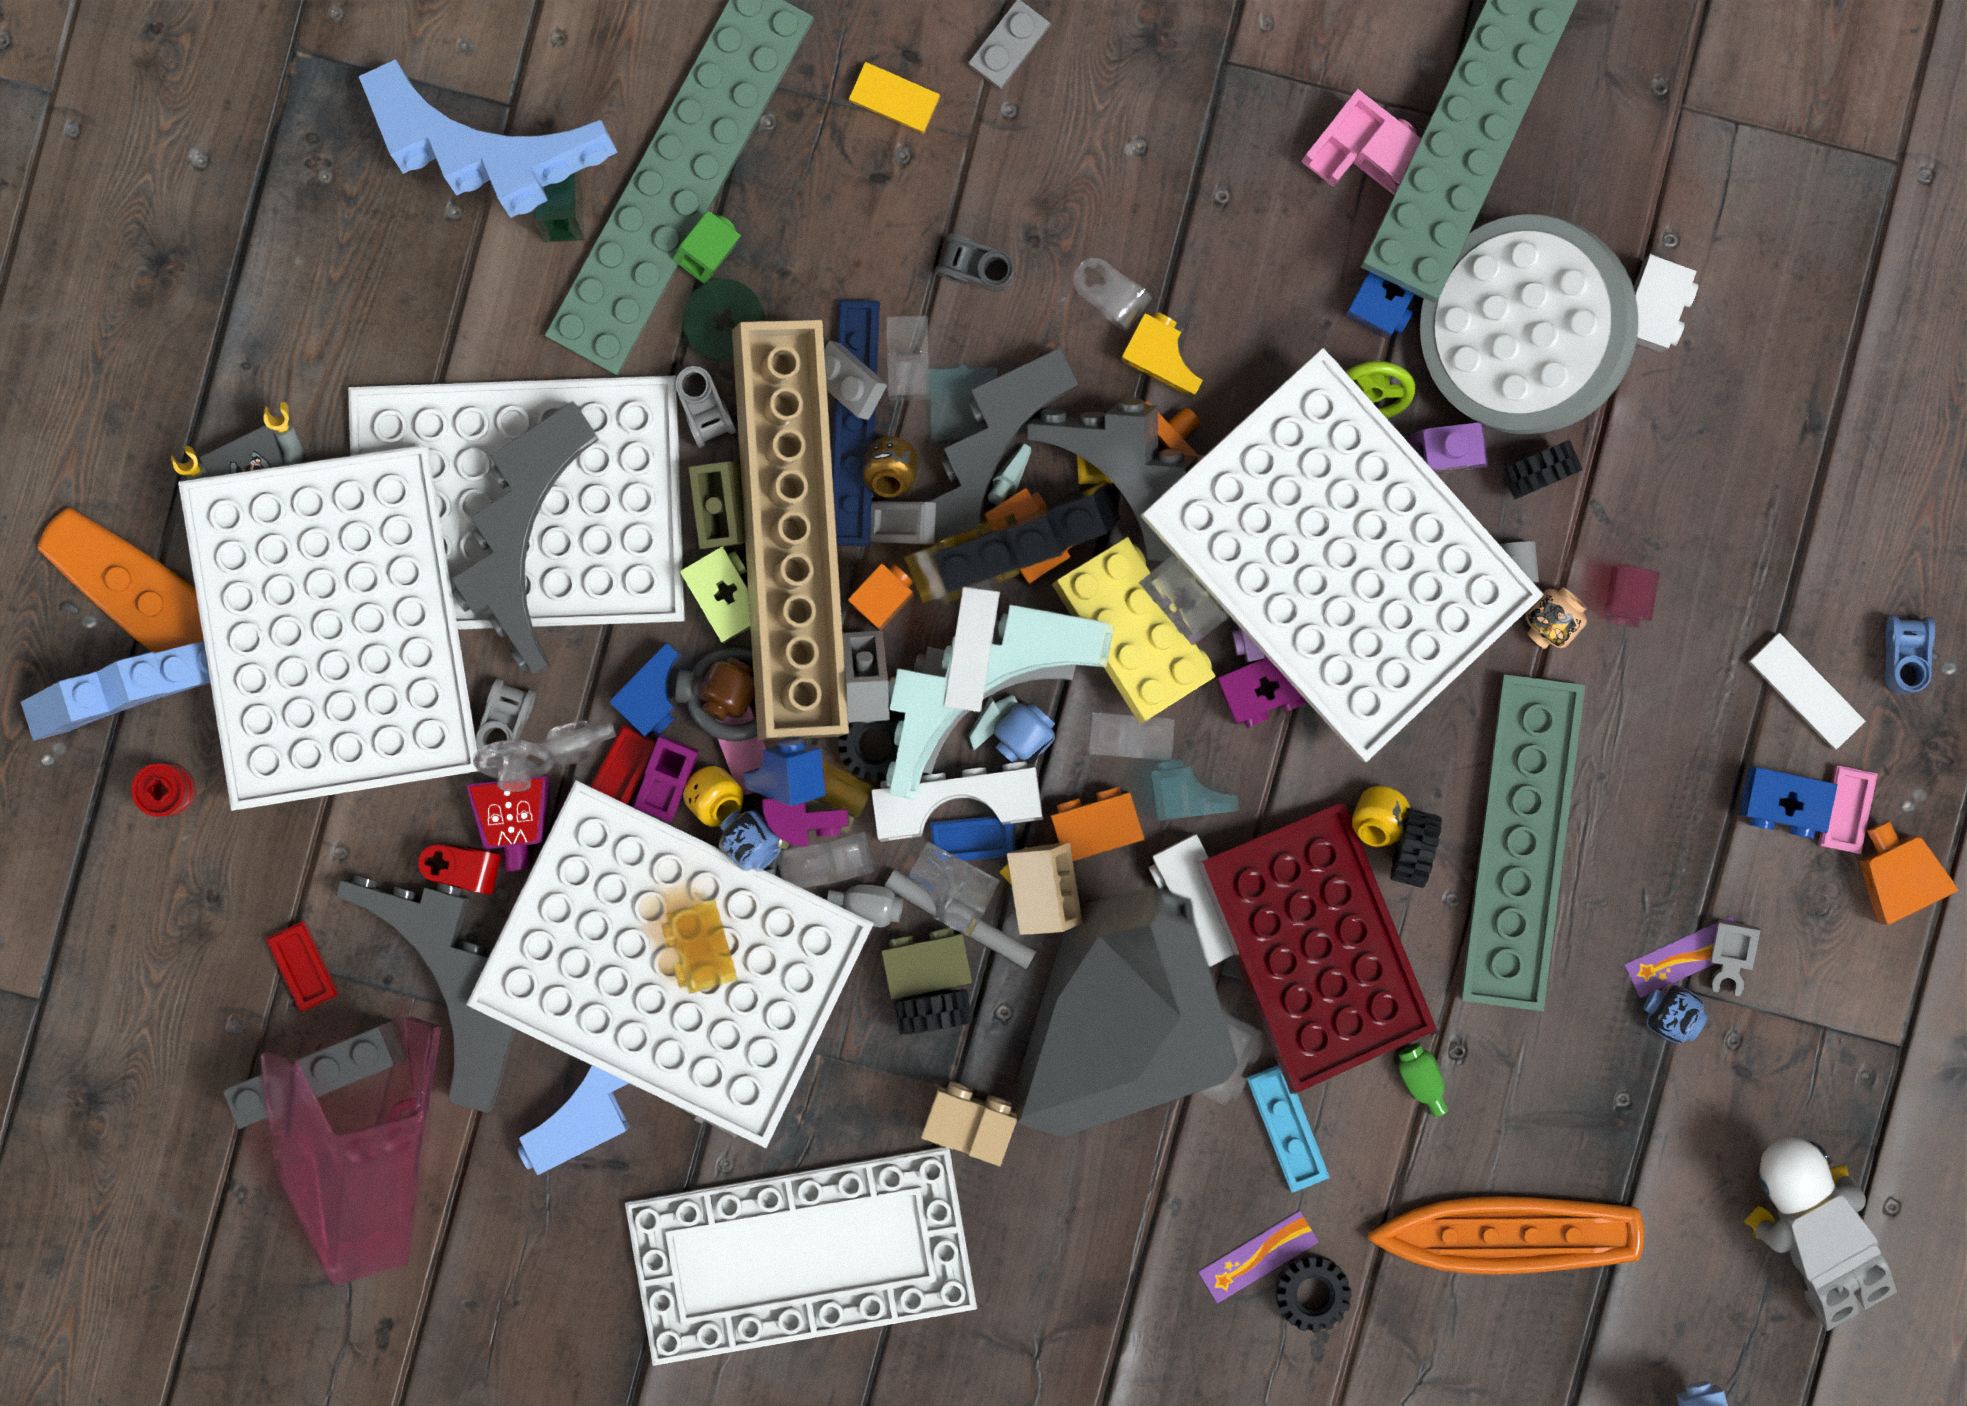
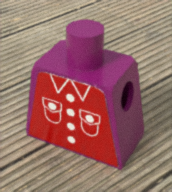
(511, 818)

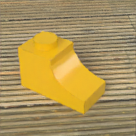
(1156, 354)

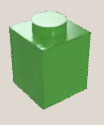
(707, 246)

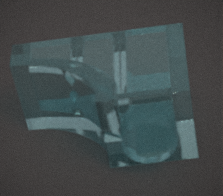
(1182, 795)

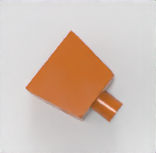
(1902, 875)

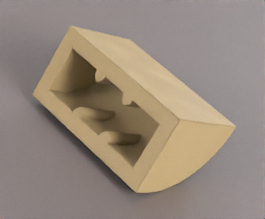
(1044, 889)

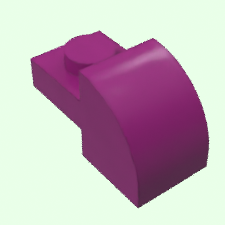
(666, 778)
(794, 822)

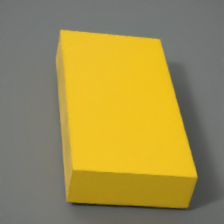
(894, 97)

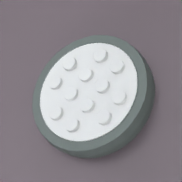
(1531, 325)

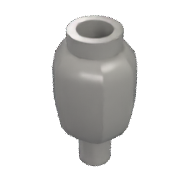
(869, 902)

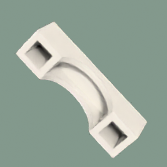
(1009, 793)

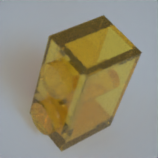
(700, 947)

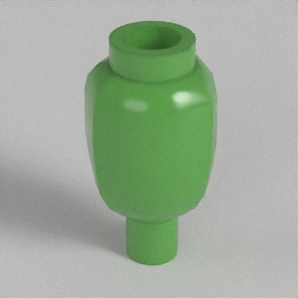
(1423, 1077)

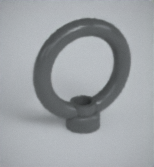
(687, 693)

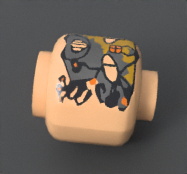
(1556, 618)

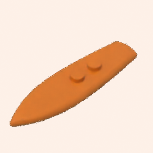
(123, 582)
(1513, 1235)

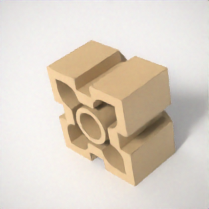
(970, 1123)

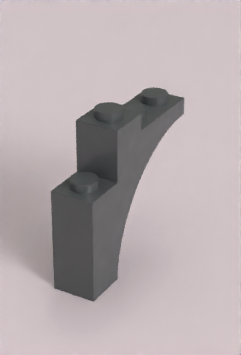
(1125, 450)

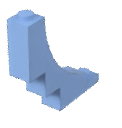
(579, 1125)

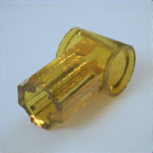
(845, 789)

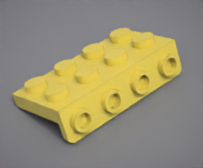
(1147, 653)

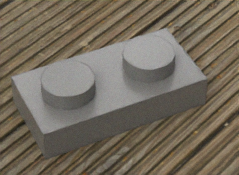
(1009, 44)
(852, 381)

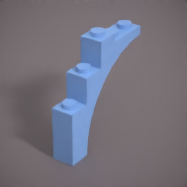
(470, 157)

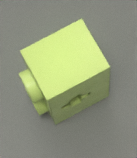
(703, 581)

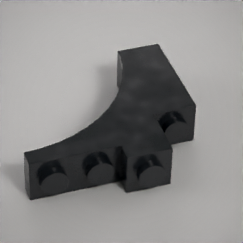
(1029, 539)

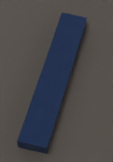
(852, 435)

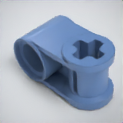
(1908, 650)

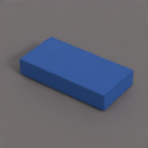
(974, 838)

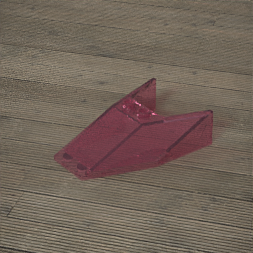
(358, 1186)

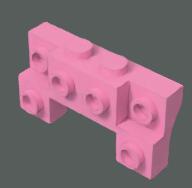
(1369, 139)

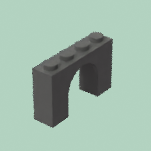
(324, 1070)

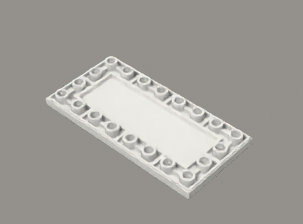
(801, 1255)

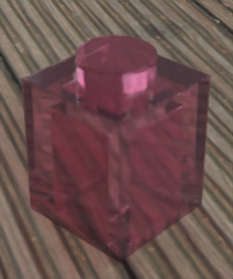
(1631, 595)

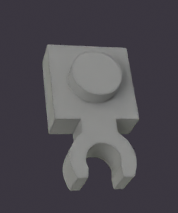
(1734, 949)

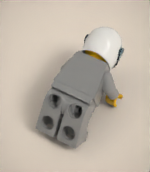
(1821, 1229)

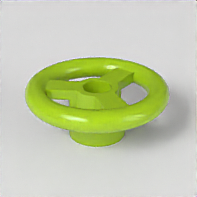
(1374, 382)

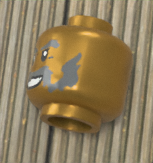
(890, 466)

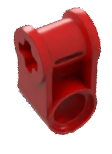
(467, 869)

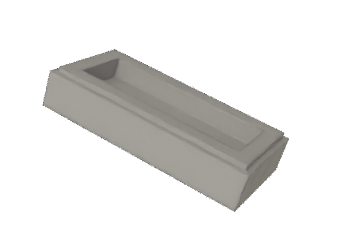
(903, 522)

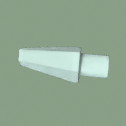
(1009, 476)
(989, 718)

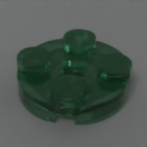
(715, 298)

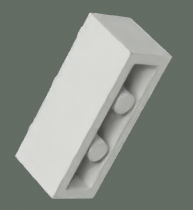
(1179, 872)

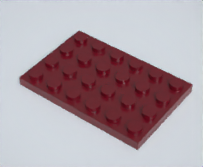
(1316, 947)

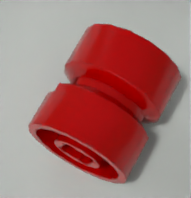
(163, 789)

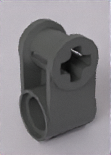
(973, 264)

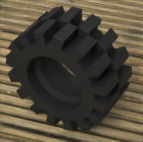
(1542, 469)
(854, 759)
(1416, 849)
(933, 1011)
(1323, 1316)

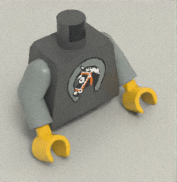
(263, 448)

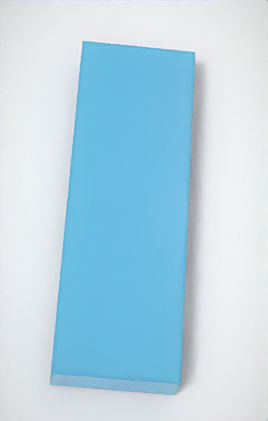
(1287, 1129)

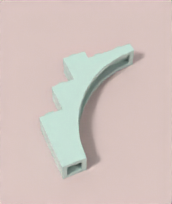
(1029, 643)

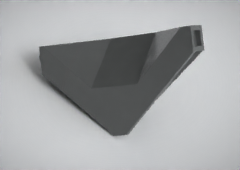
(1124, 1017)

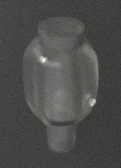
(577, 741)

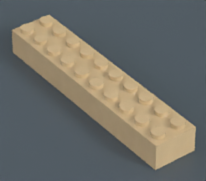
(790, 529)

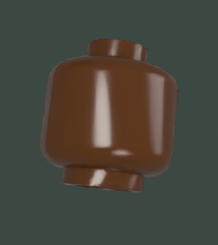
(727, 689)

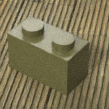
(718, 504)
(926, 964)

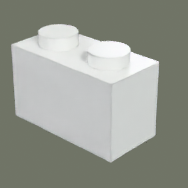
(1661, 295)

